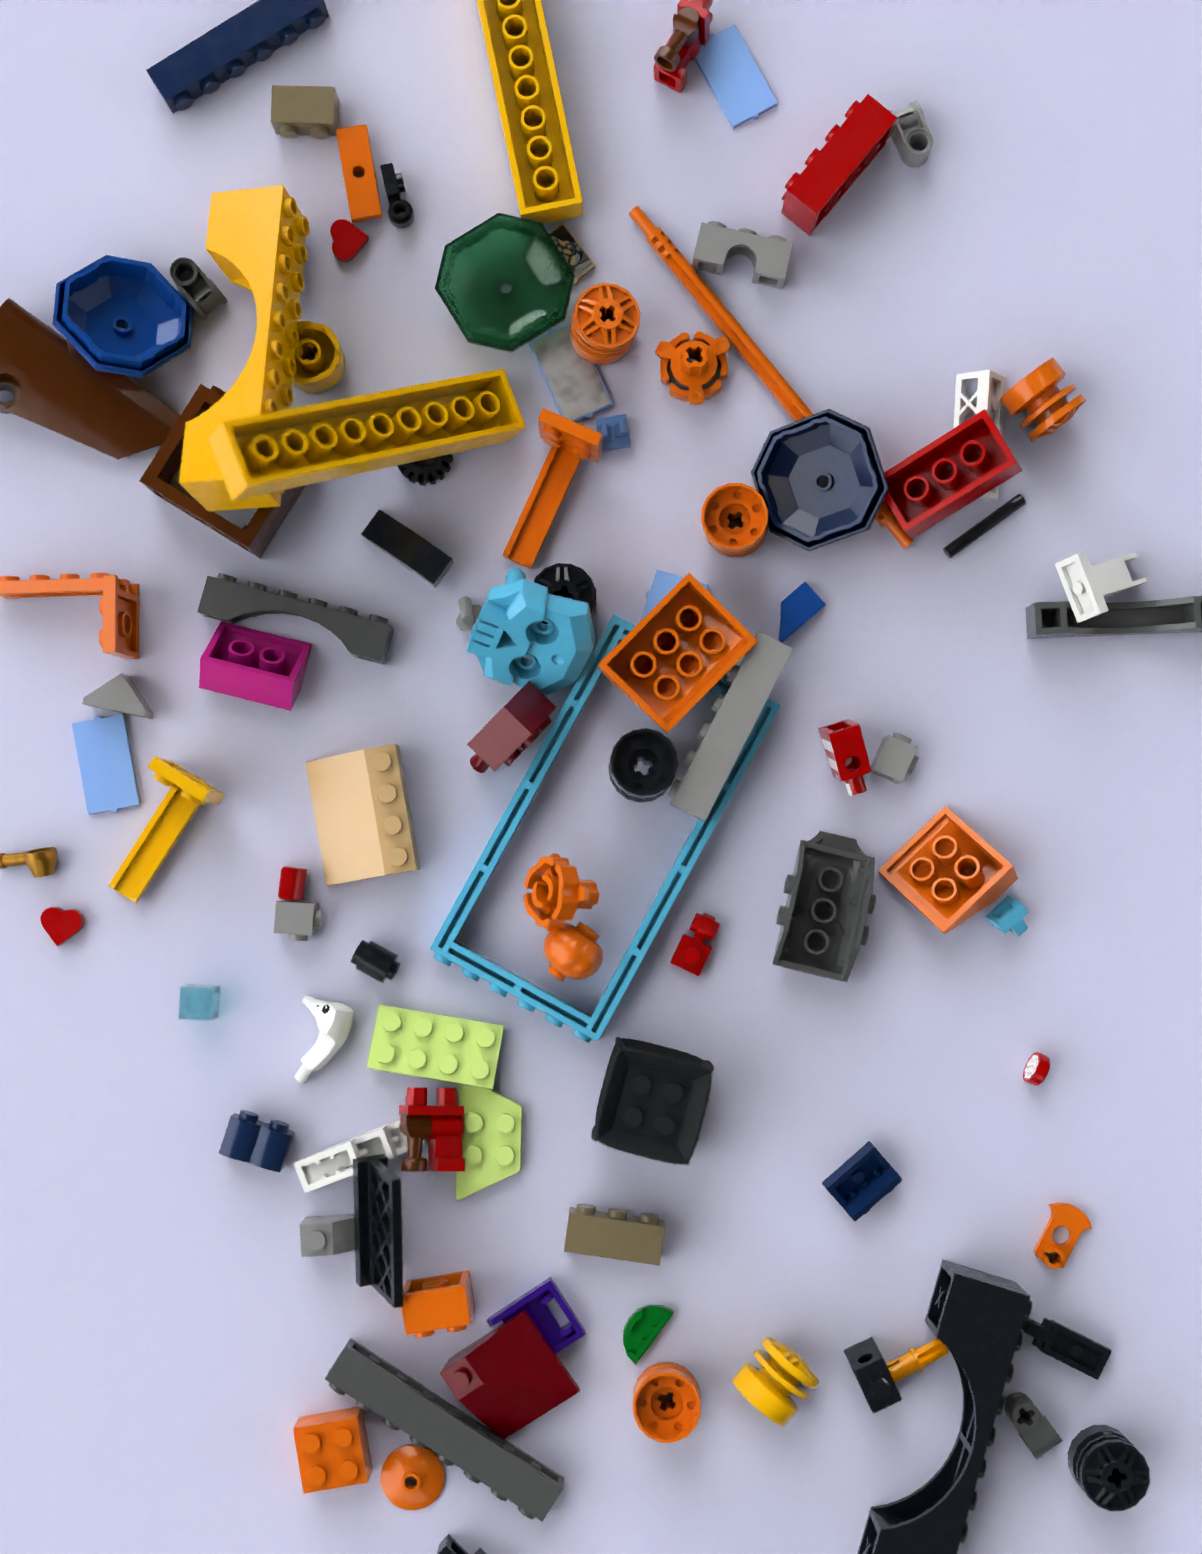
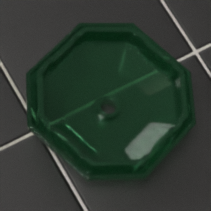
(497, 254)

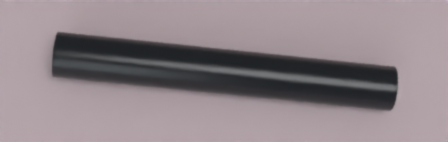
(984, 526)

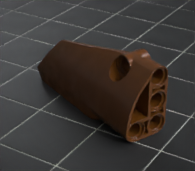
(70, 397)

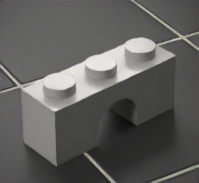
(718, 244)

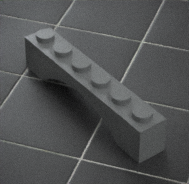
(234, 602)
(1123, 618)

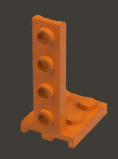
(569, 446)
(117, 606)

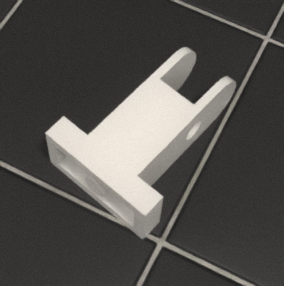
(1089, 585)

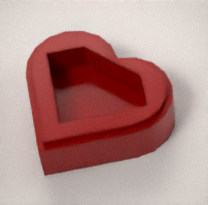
(347, 240)
(61, 924)

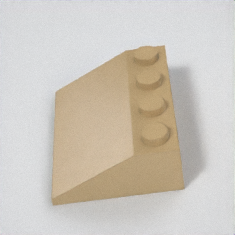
(362, 814)

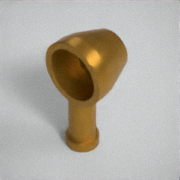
(39, 861)

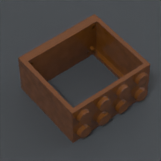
(265, 522)

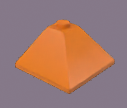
(948, 871)

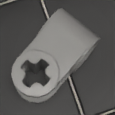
(909, 130)

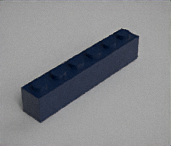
(232, 48)

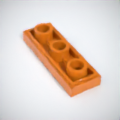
(355, 159)

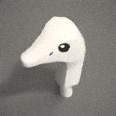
(334, 1023)

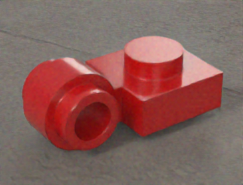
(692, 952)

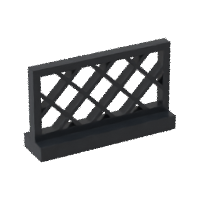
(378, 1228)

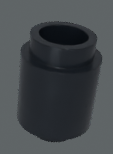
(375, 961)

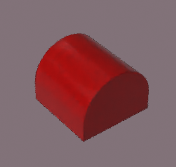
(292, 883)

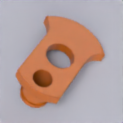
(1061, 1215)

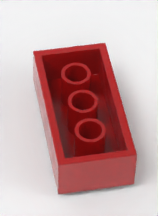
(837, 164)
(949, 474)

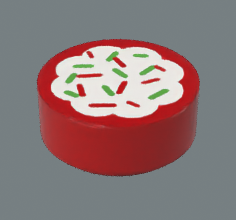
(1036, 1069)

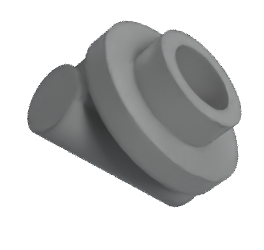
(468, 614)

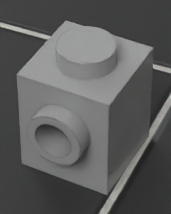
(895, 758)
(297, 919)

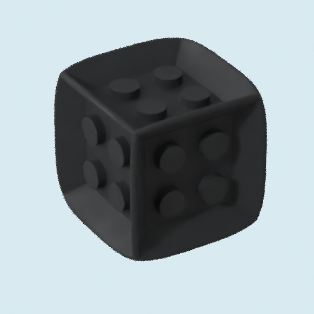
(652, 1101)

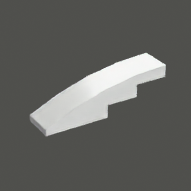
(337, 1161)

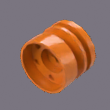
(608, 340)
(1042, 400)
(731, 502)
(673, 1419)

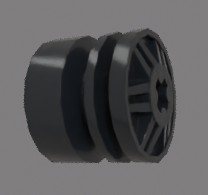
(571, 579)
(651, 749)
(1091, 1463)

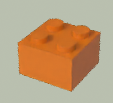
(438, 1304)
(332, 1449)

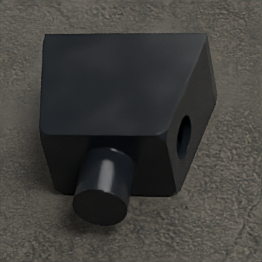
(873, 1375)

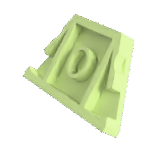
(488, 1139)

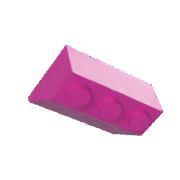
(254, 665)

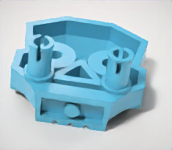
(512, 629)

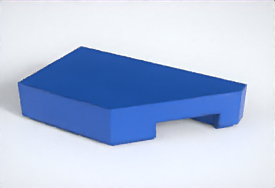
(797, 610)

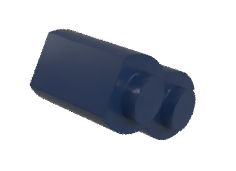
(257, 1141)

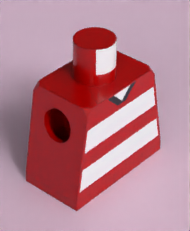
(841, 742)

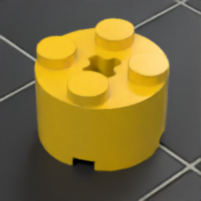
(329, 359)

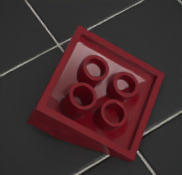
(509, 1376)

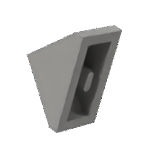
(119, 696)

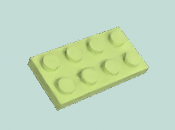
(435, 1047)

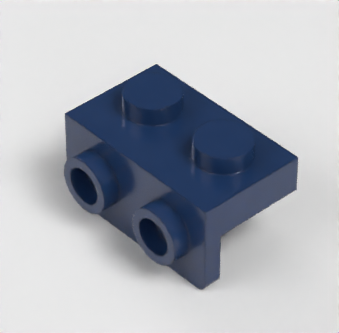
(862, 1181)

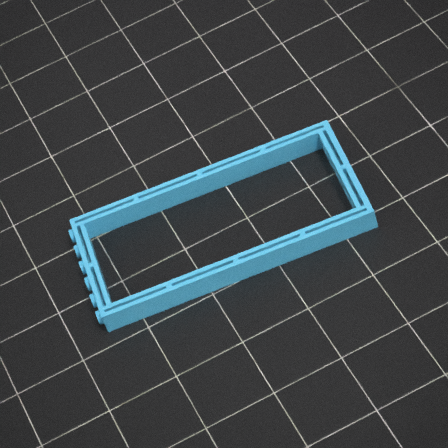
(505, 981)

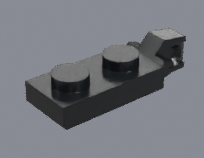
(1068, 1346)

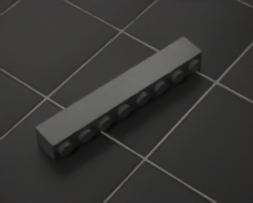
(445, 1430)

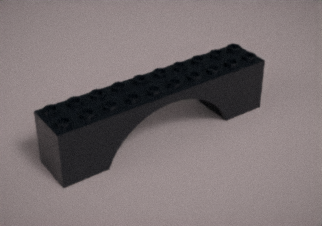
(981, 1326)

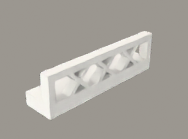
(990, 390)

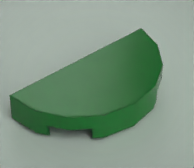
(643, 1328)

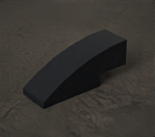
(408, 548)

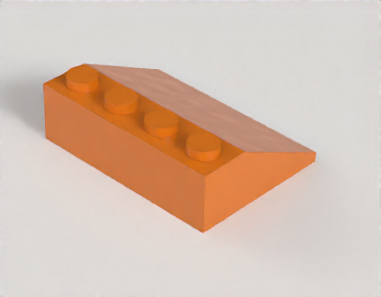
(677, 653)

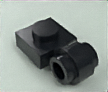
(394, 186)

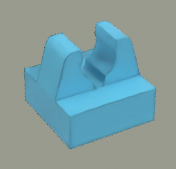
(1008, 916)

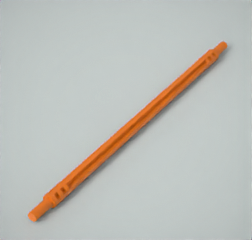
(742, 342)

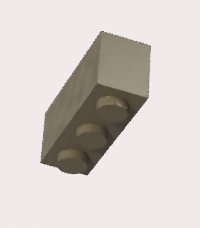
(614, 1234)

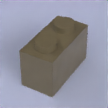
(304, 111)

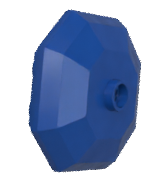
(127, 296)

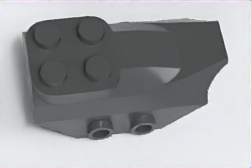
(826, 907)

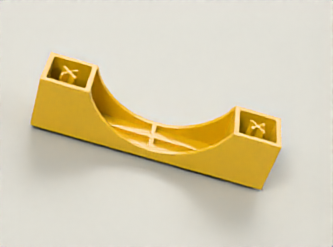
(260, 246)

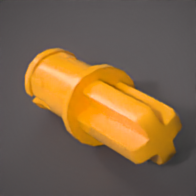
(916, 1359)

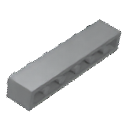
(730, 727)

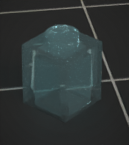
(199, 1002)

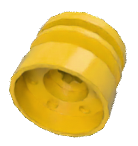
(775, 1381)

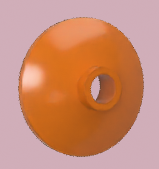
(414, 1462)

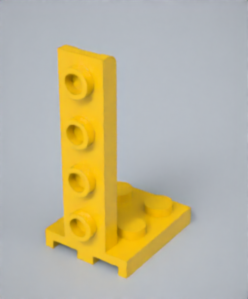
(164, 827)

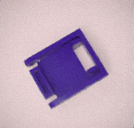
(535, 1304)

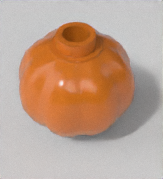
(573, 951)

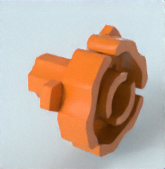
(695, 374)
(561, 893)

